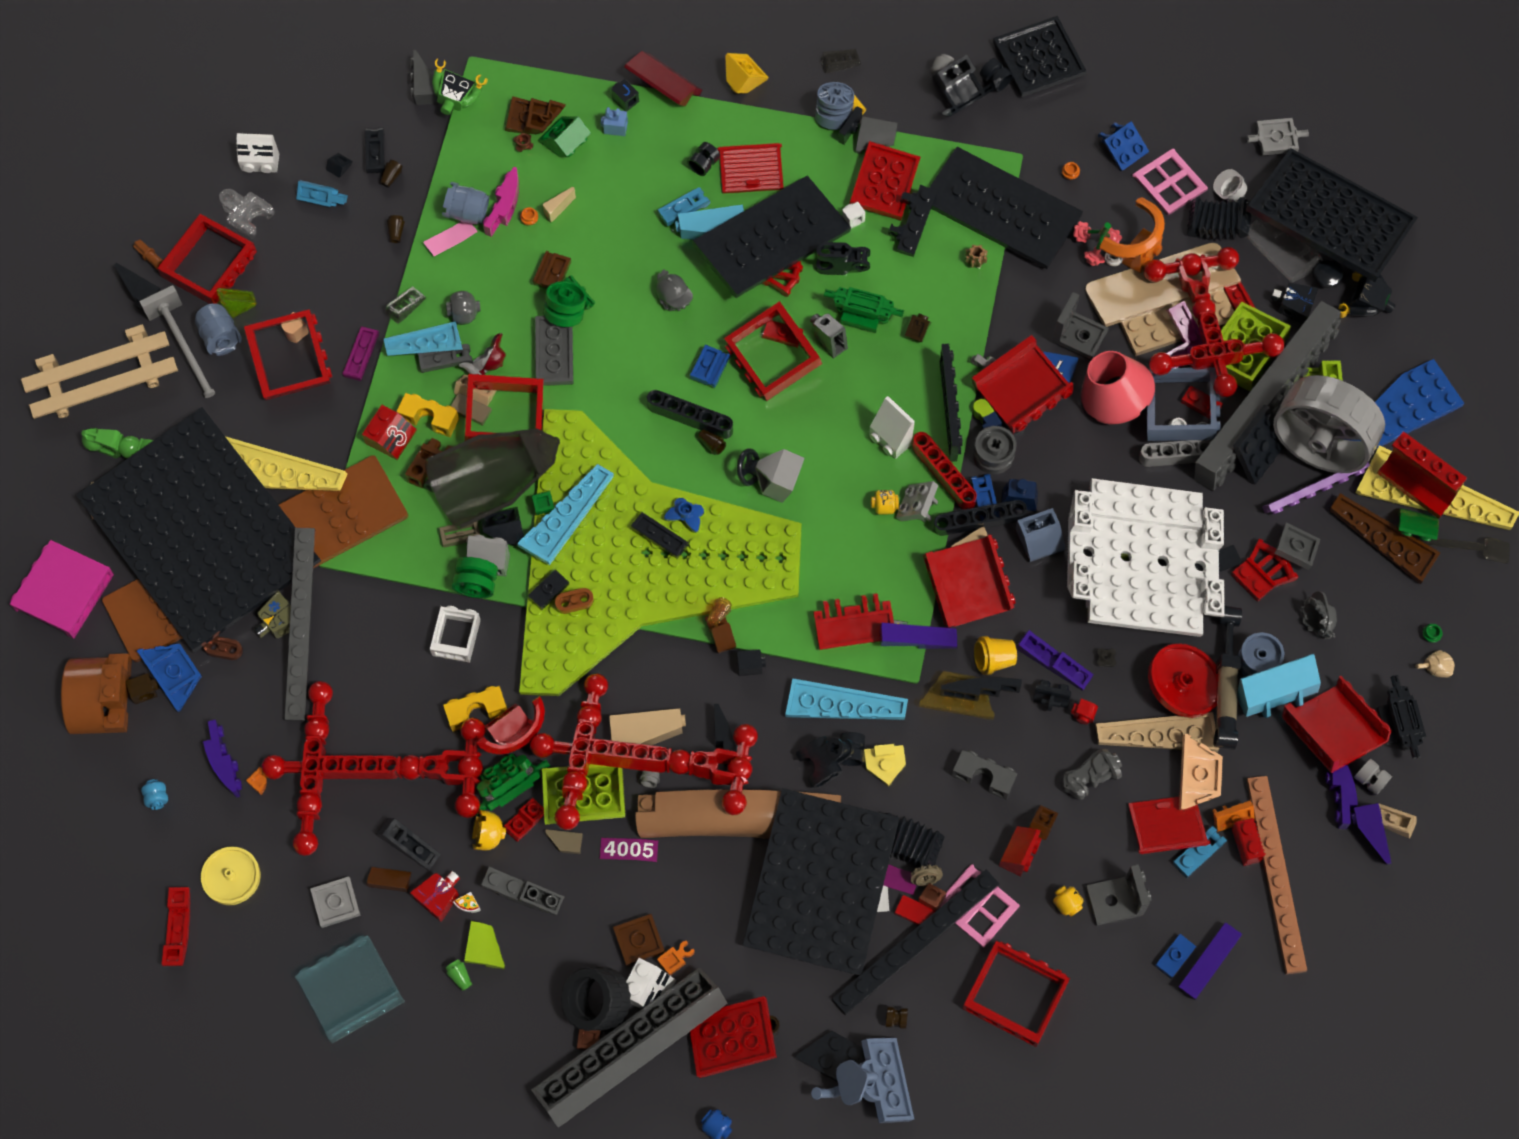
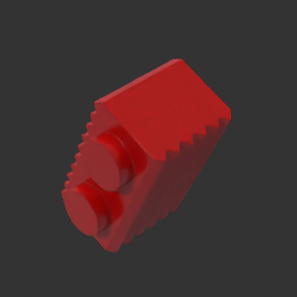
(1248, 842)

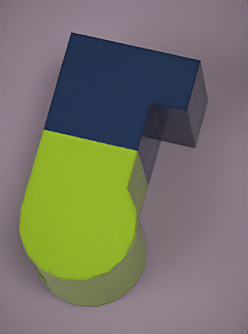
(984, 412)

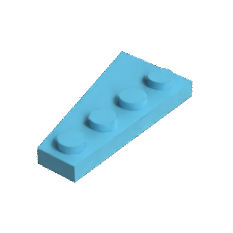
(431, 339)

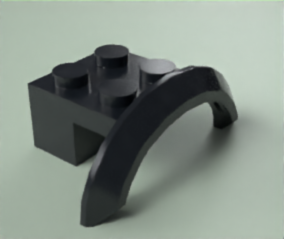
(961, 85)

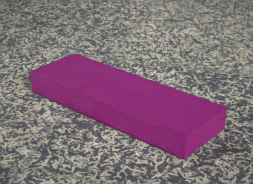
(361, 353)

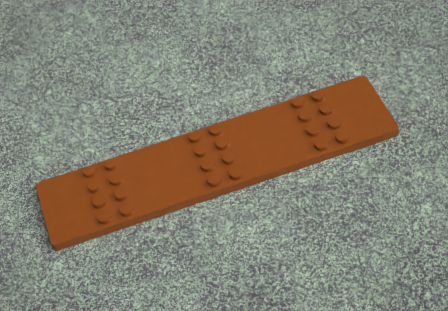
(340, 520)

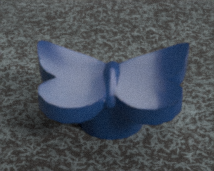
(686, 512)

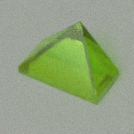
(236, 301)

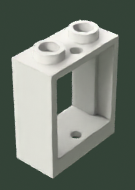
(449, 651)

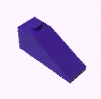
(1371, 825)

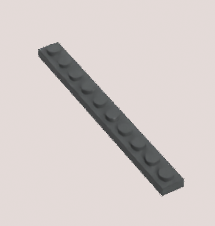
(300, 624)

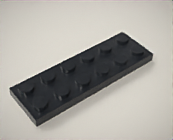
(951, 406)

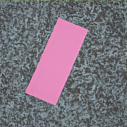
(450, 237)

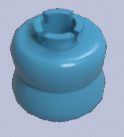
(154, 794)

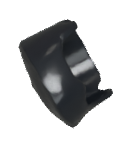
(1328, 273)

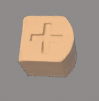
(295, 330)

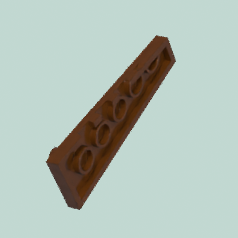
(1404, 551)

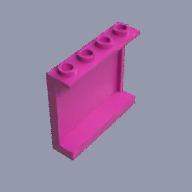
(62, 588)

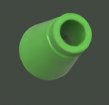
(459, 974)

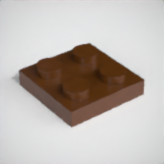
(639, 939)

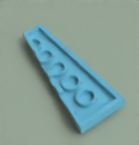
(557, 526)

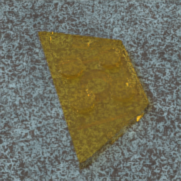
(955, 705)

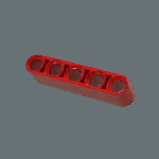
(945, 479)

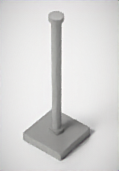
(161, 304)

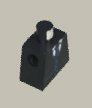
(1296, 301)

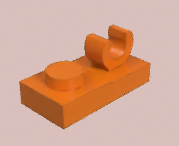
(1228, 816)

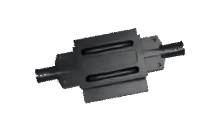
(1403, 718)

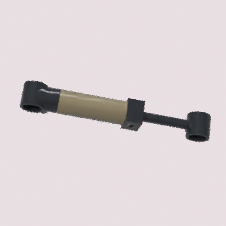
(1227, 669)

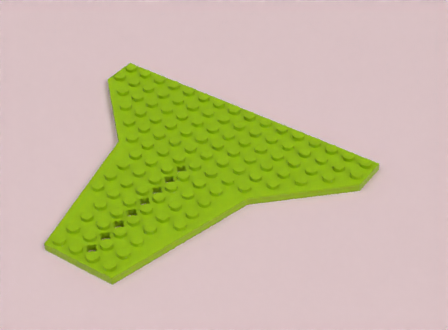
(626, 584)

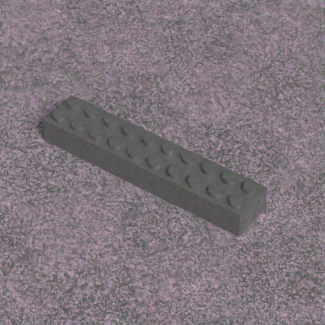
(629, 1047)

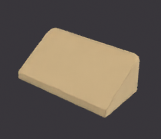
(479, 395)

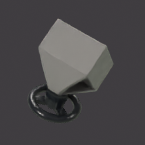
(775, 472)

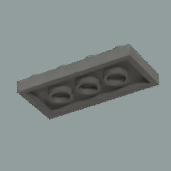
(553, 352)

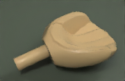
(1438, 664)

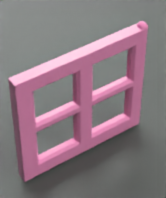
(1170, 181)
(998, 923)

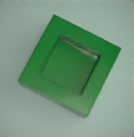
(543, 503)

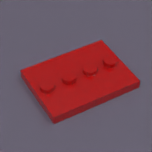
(883, 179)
(733, 1038)

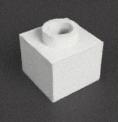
(853, 214)

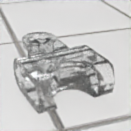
(243, 210)

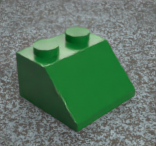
(565, 136)

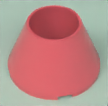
(1119, 400)

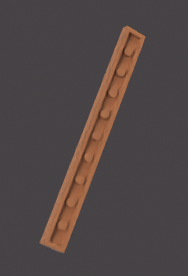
(1277, 876)

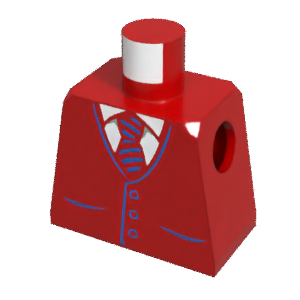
(437, 894)

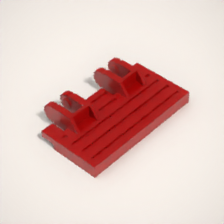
(853, 627)

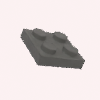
(1297, 546)

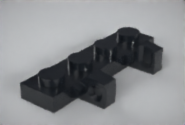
(920, 206)

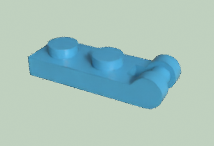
(684, 204)
(1196, 856)

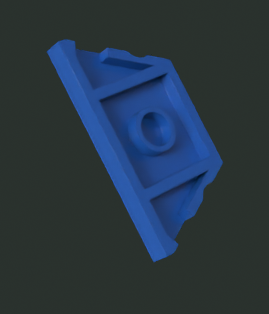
(172, 671)

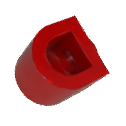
(1084, 711)

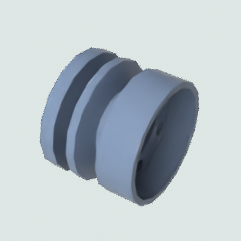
(834, 105)

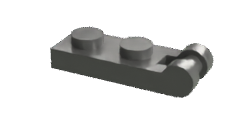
(444, 359)

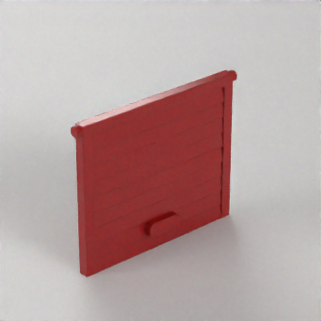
(751, 168)
(1164, 827)

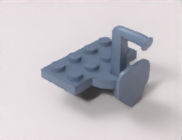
(876, 1079)

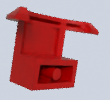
(512, 729)

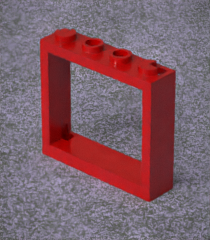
(185, 245)
(259, 366)
(789, 378)
(501, 383)
(997, 1020)

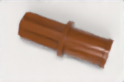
(148, 253)

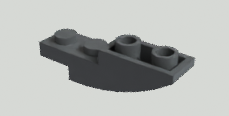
(522, 892)

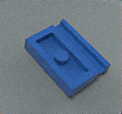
(709, 366)

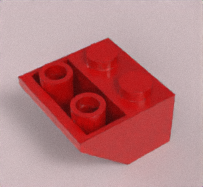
(1019, 850)

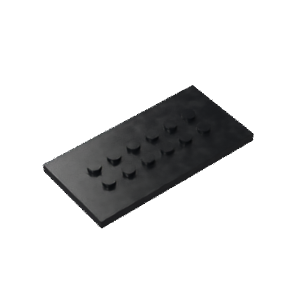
(1003, 207)
(771, 236)

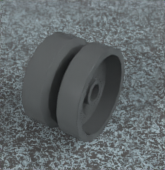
(994, 450)

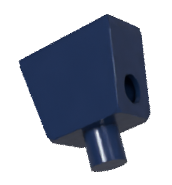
(1021, 490)

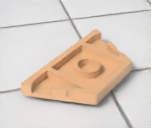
(1199, 773)

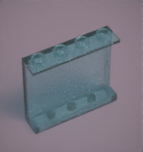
(349, 988)

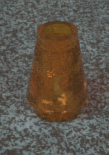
(720, 609)

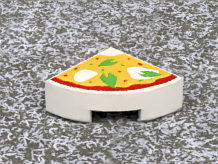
(467, 903)

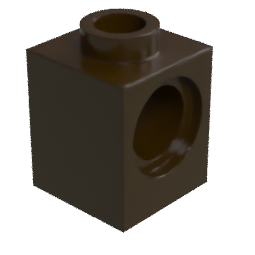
(142, 688)

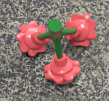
(1083, 232)

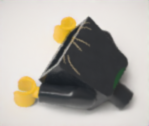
(1368, 298)

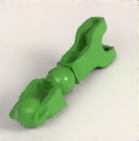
(112, 442)

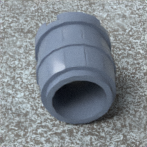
(465, 204)
(217, 329)

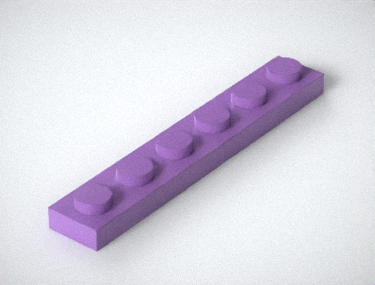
(1309, 491)

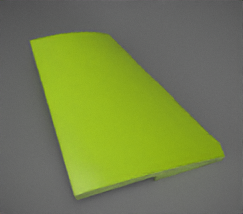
(483, 946)

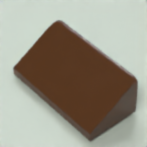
(389, 879)

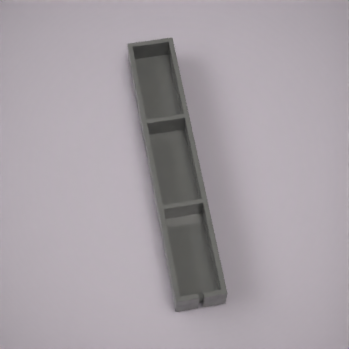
(1270, 390)

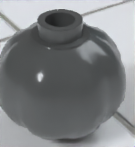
(462, 307)

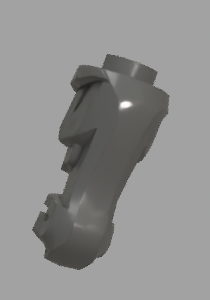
(1095, 770)

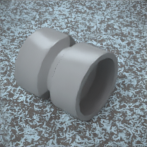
(1368, 771)

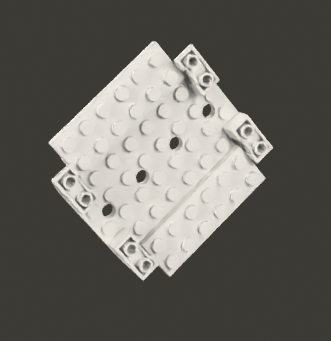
(1146, 526)

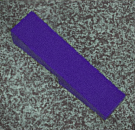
(921, 636)
(1051, 659)
(1210, 961)

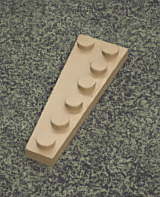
(1158, 732)

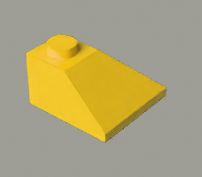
(743, 73)

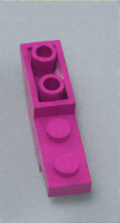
(506, 203)

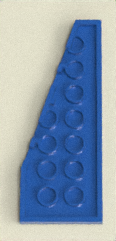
(1416, 401)

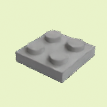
(335, 902)

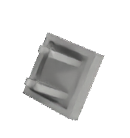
(917, 502)

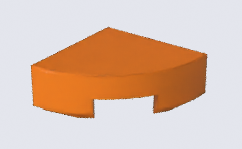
(258, 781)

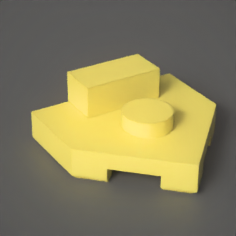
(885, 762)

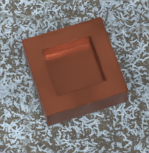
(932, 897)
(587, 1038)

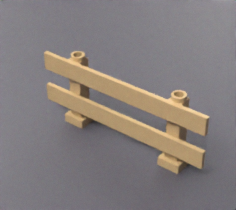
(53, 374)

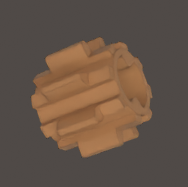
(976, 251)

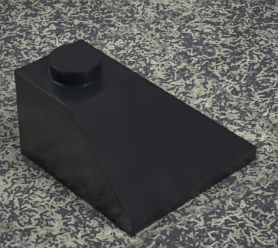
(504, 525)

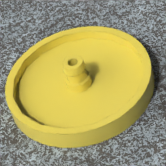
(230, 876)

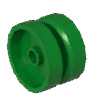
(564, 304)
(475, 577)

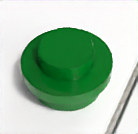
(1432, 633)

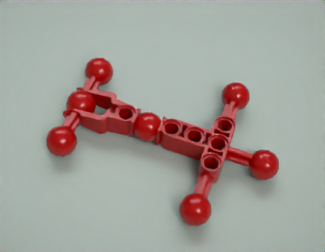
(1209, 328)

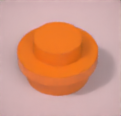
(1070, 170)
(529, 216)

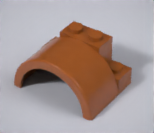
(89, 687)

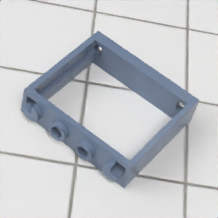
(1185, 432)

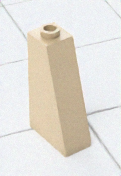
(647, 727)

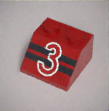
(388, 432)

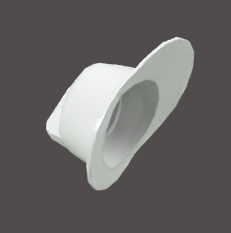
(1230, 185)

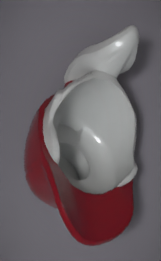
(489, 361)

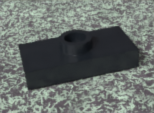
(850, 125)
(548, 589)

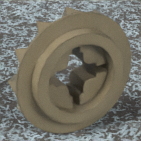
(926, 875)

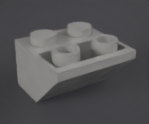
(489, 549)

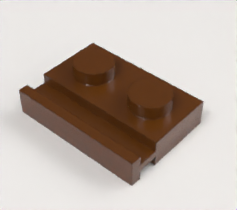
(551, 269)

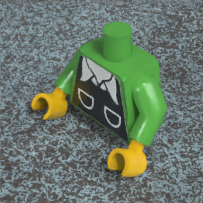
(455, 90)

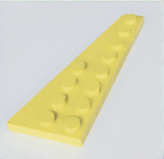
(286, 471)
(1466, 505)

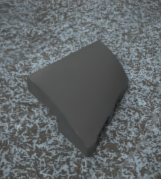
(876, 131)

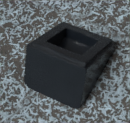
(338, 164)

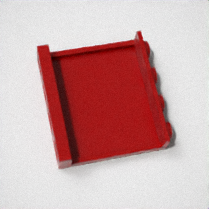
(1022, 385)

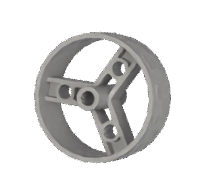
(1321, 415)

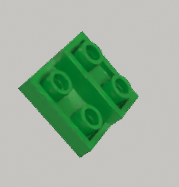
(1418, 524)

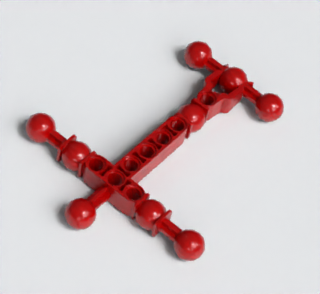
(678, 762)
(409, 767)

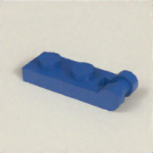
(986, 494)

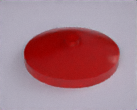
(1184, 680)

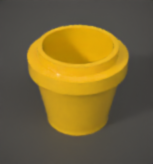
(994, 654)

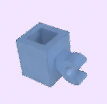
(614, 122)

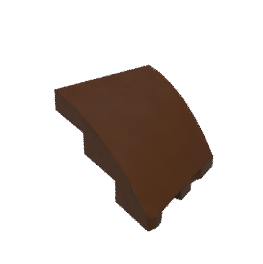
(531, 115)

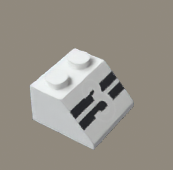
(257, 153)
(647, 983)

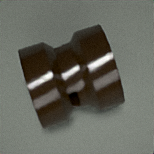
(896, 1017)

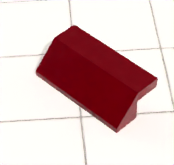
(662, 78)

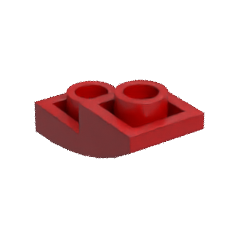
(525, 820)

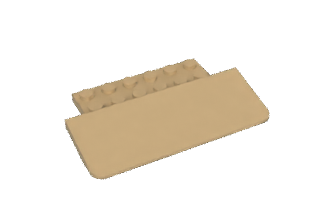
(1143, 304)

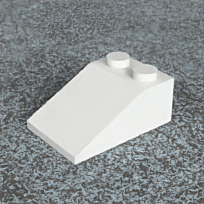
(892, 428)

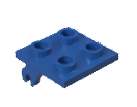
(1124, 145)

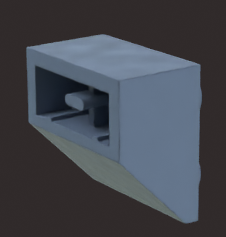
(1040, 535)

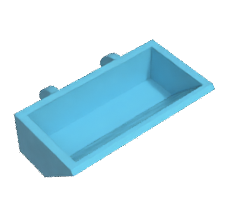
(1279, 686)

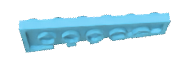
(828, 701)

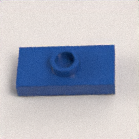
(1175, 956)

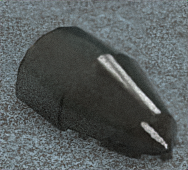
(488, 472)

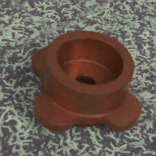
(523, 138)

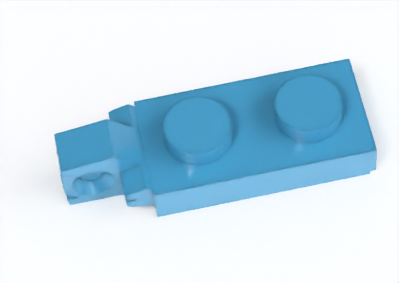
(319, 194)

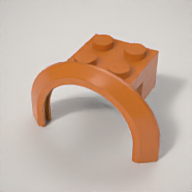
(1145, 244)

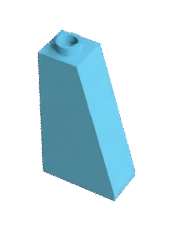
(696, 223)

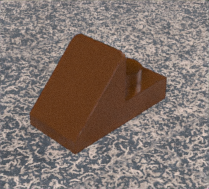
(722, 635)
(1044, 821)

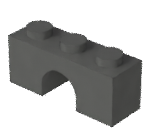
(970, 765)

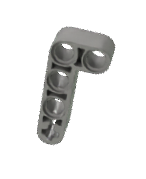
(1153, 455)

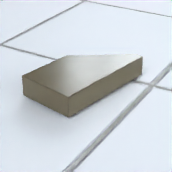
(566, 841)

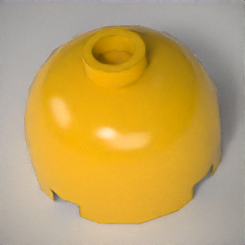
(487, 831)

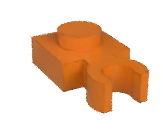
(673, 960)

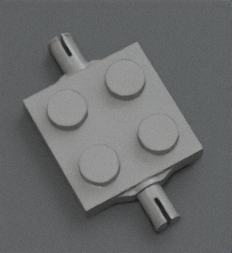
(1277, 136)

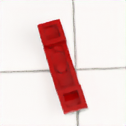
(177, 927)

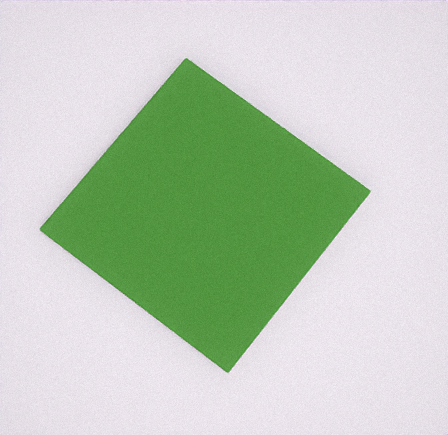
(637, 347)

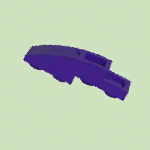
(220, 760)
(1345, 794)

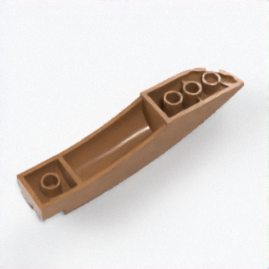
(702, 814)

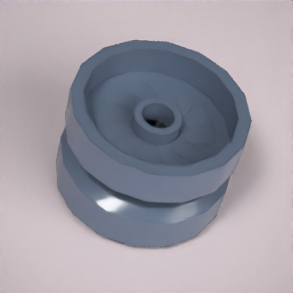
(1260, 653)

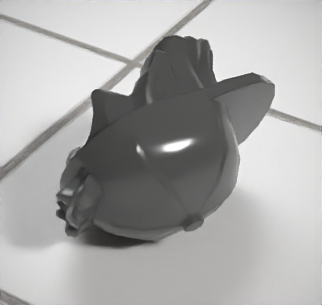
(672, 291)
(1319, 615)

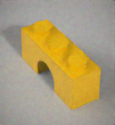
(444, 418)
(489, 700)

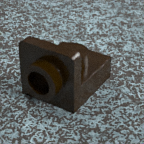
(918, 327)

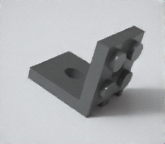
(1072, 324)
(1130, 897)

